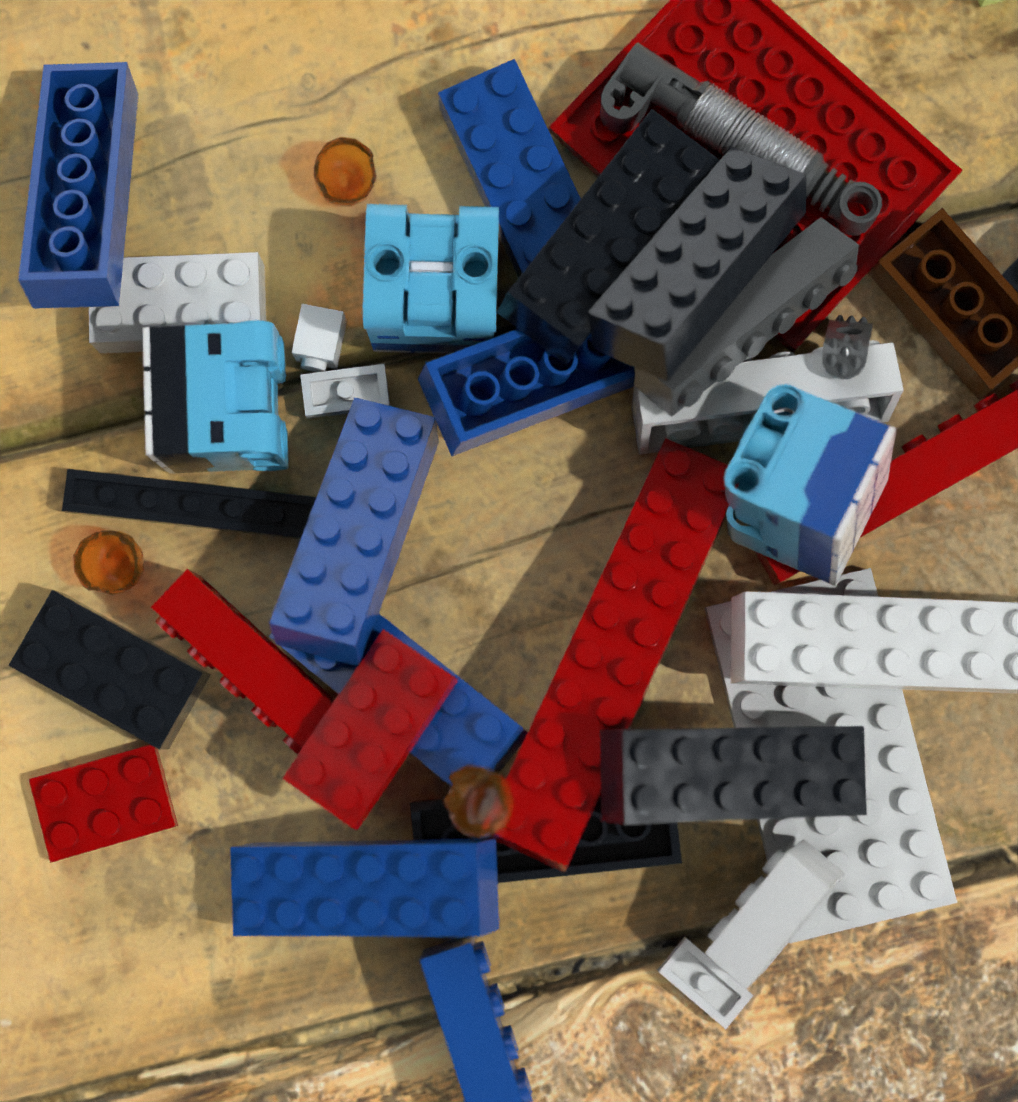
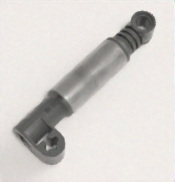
(728, 123)

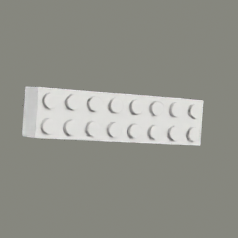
(874, 642)

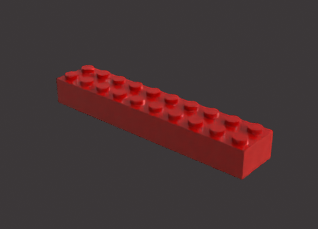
(614, 652)

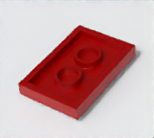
(103, 802)

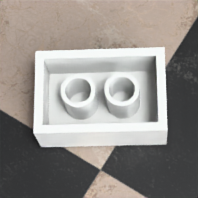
(772, 911)

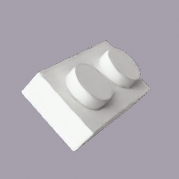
(334, 390)
(705, 982)

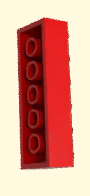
(245, 657)

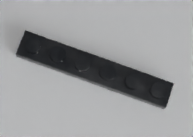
(186, 504)

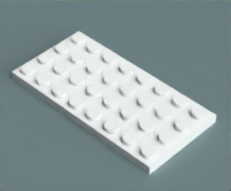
(895, 851)

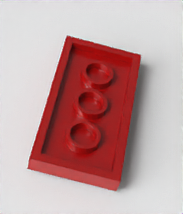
(370, 729)

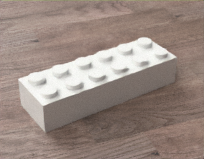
(731, 405)

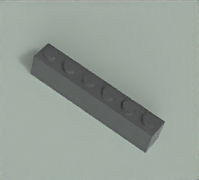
(779, 293)

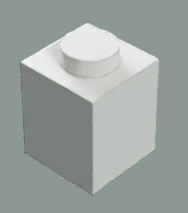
(319, 338)

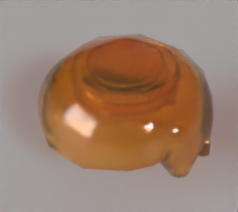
(344, 172)
(108, 562)
(479, 801)

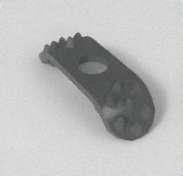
(846, 347)

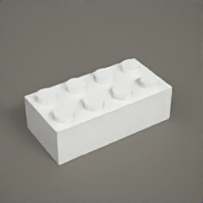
(179, 293)

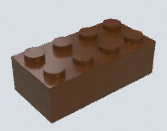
(954, 301)

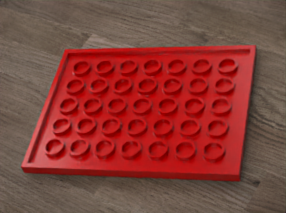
(797, 83)

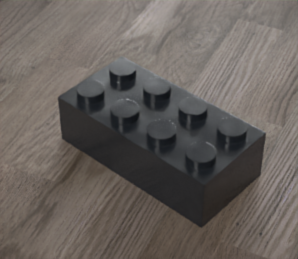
(109, 670)

